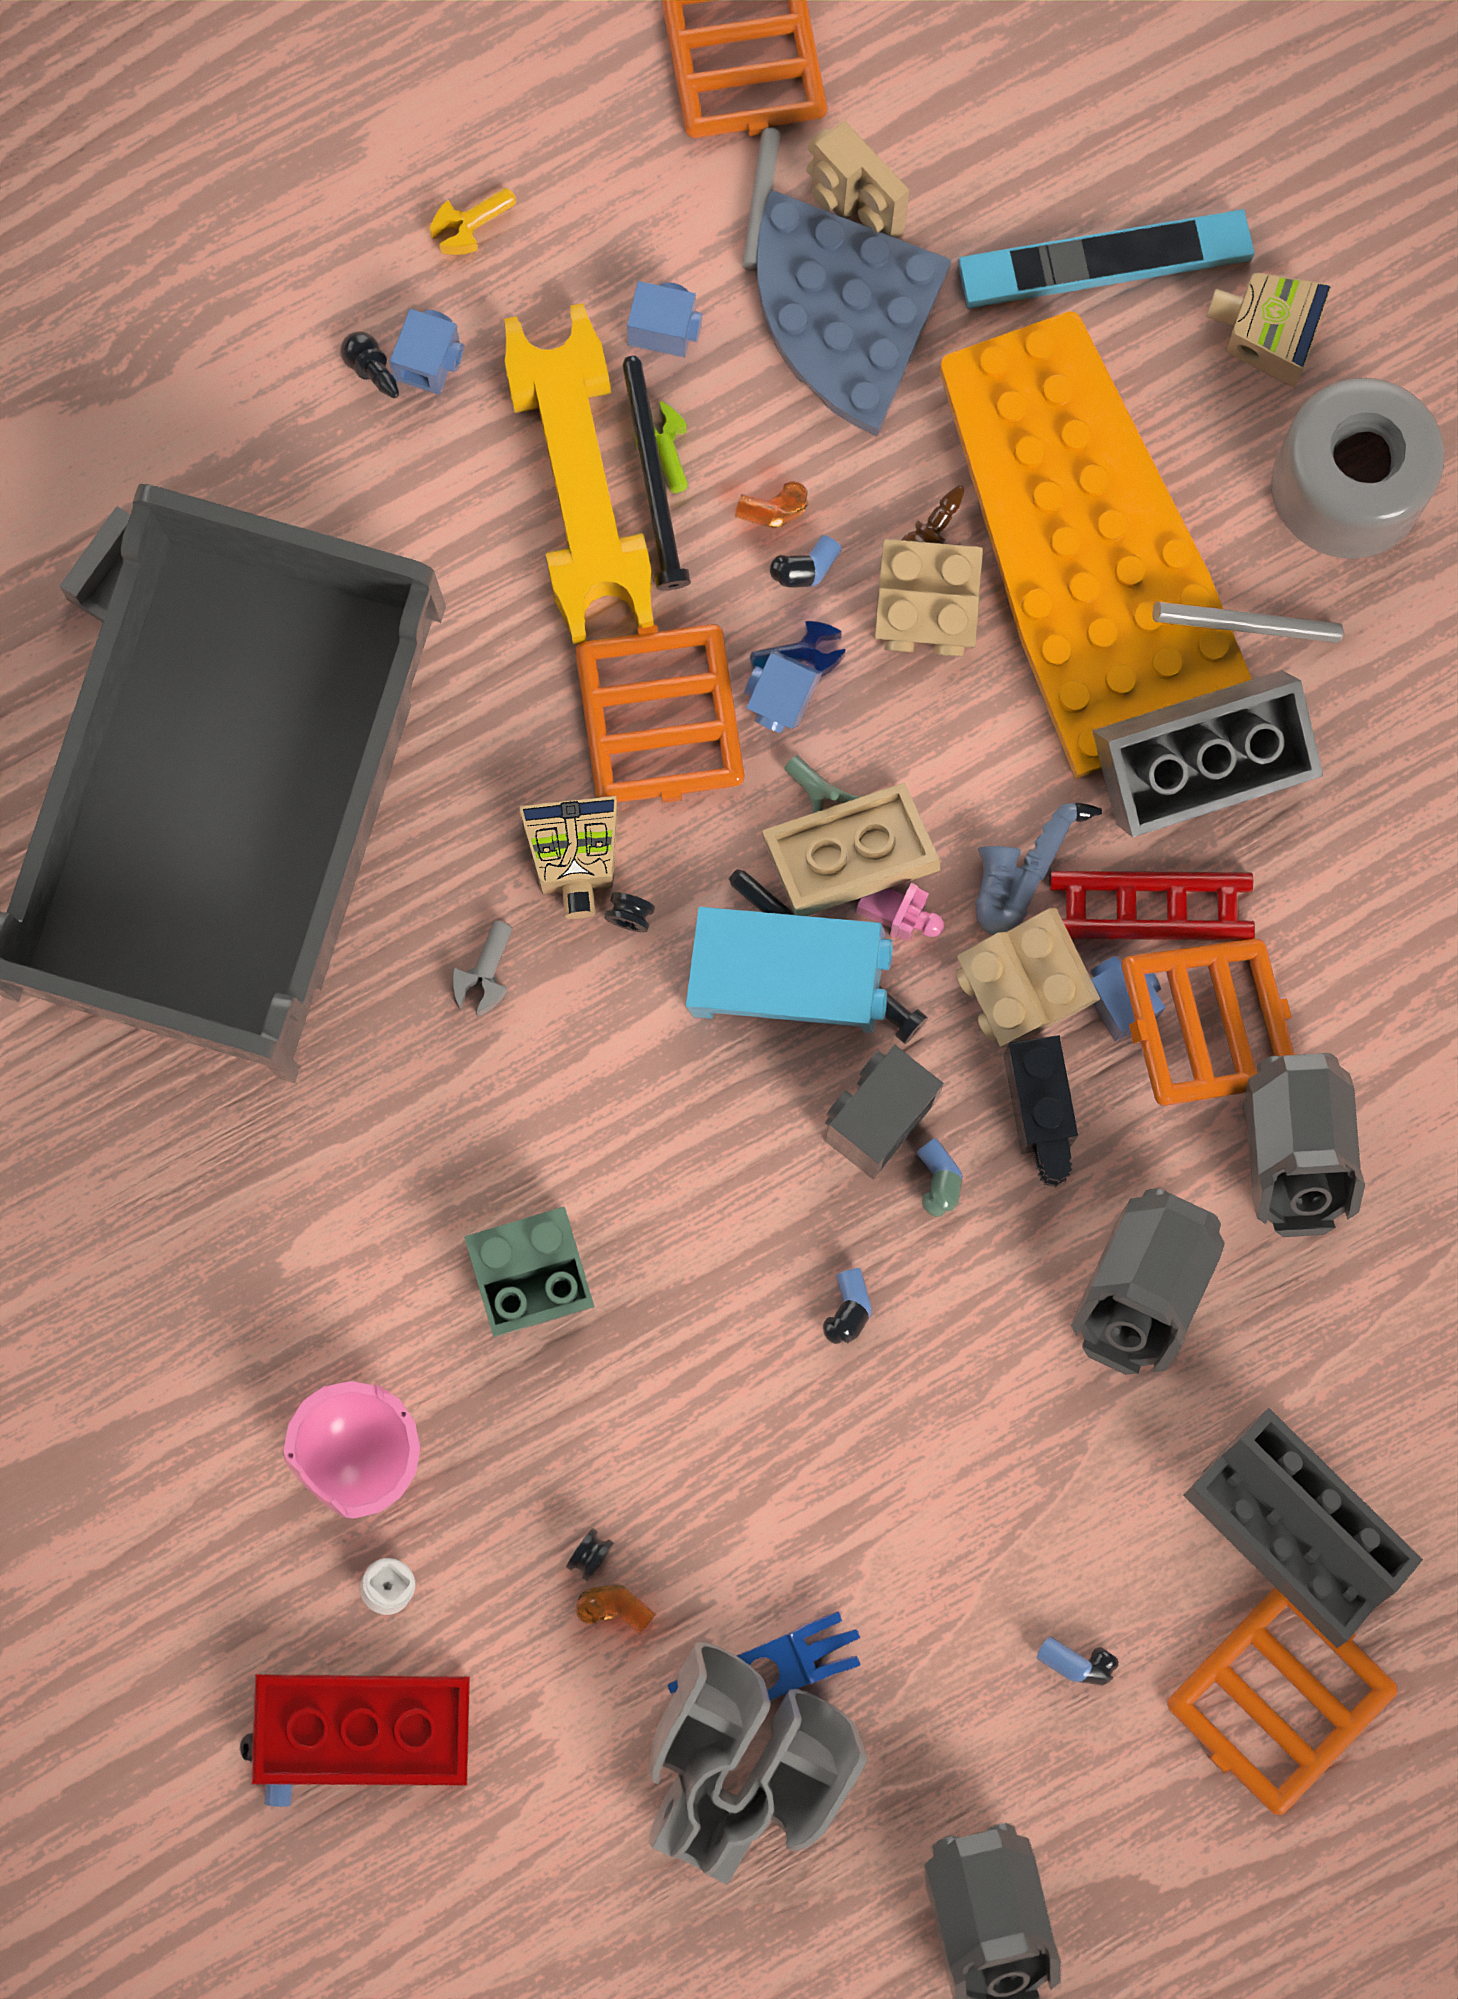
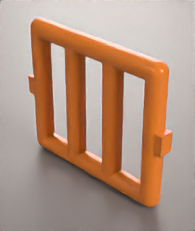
(753, 120)
(721, 729)
(1146, 1031)
(1311, 1762)

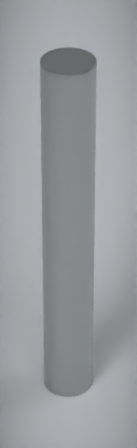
(761, 190)

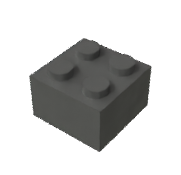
(883, 1111)

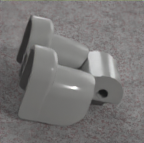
(704, 1734)

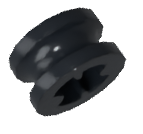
(629, 912)
(589, 1554)

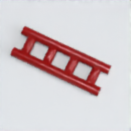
(1174, 884)

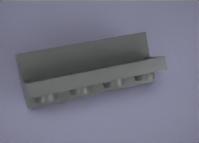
(1302, 1527)

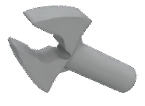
(485, 971)

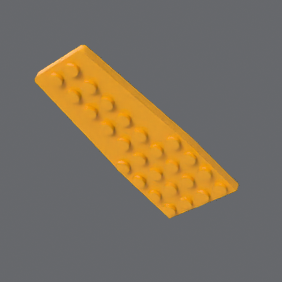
(1083, 533)

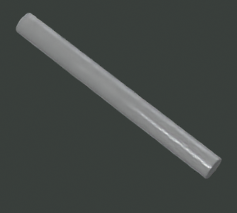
(1247, 622)

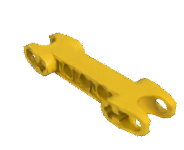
(596, 557)

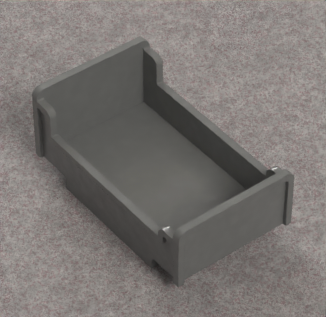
(218, 778)

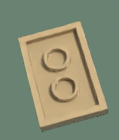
(851, 850)

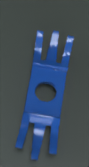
(797, 1658)

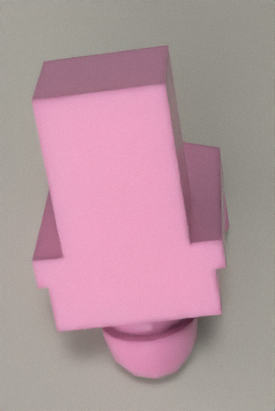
(901, 912)

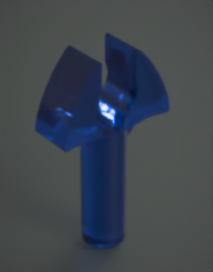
(805, 649)

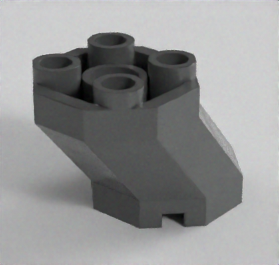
(1303, 1143)
(1148, 1282)
(991, 1916)

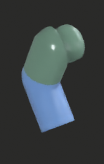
(945, 1182)

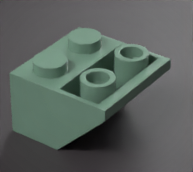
(529, 1272)

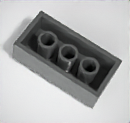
(1208, 753)

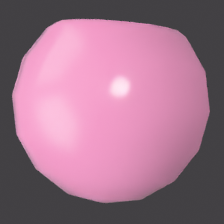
(353, 1447)

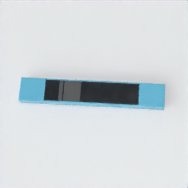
(1105, 258)

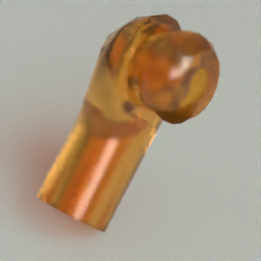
(778, 510)
(613, 1602)

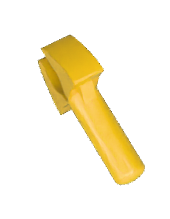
(468, 221)

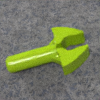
(668, 454)

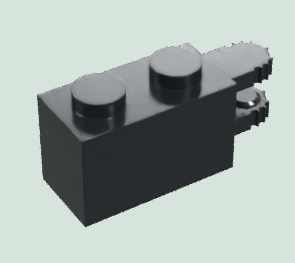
(1042, 1105)

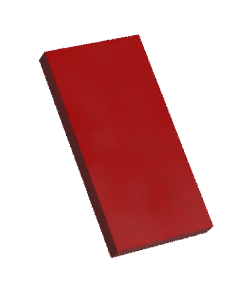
(360, 1730)

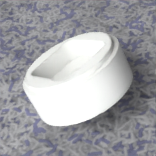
(387, 1586)

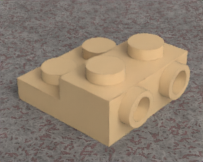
(854, 178)
(928, 596)
(1026, 979)

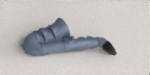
(1009, 889)

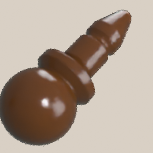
(938, 519)

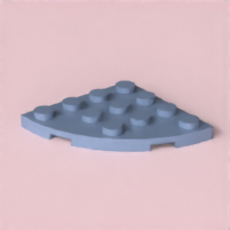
(844, 304)

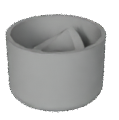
(1334, 510)

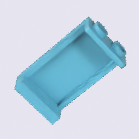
(788, 968)

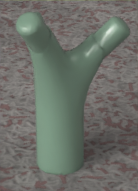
(815, 785)

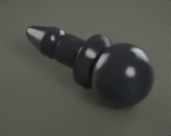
(363, 355)

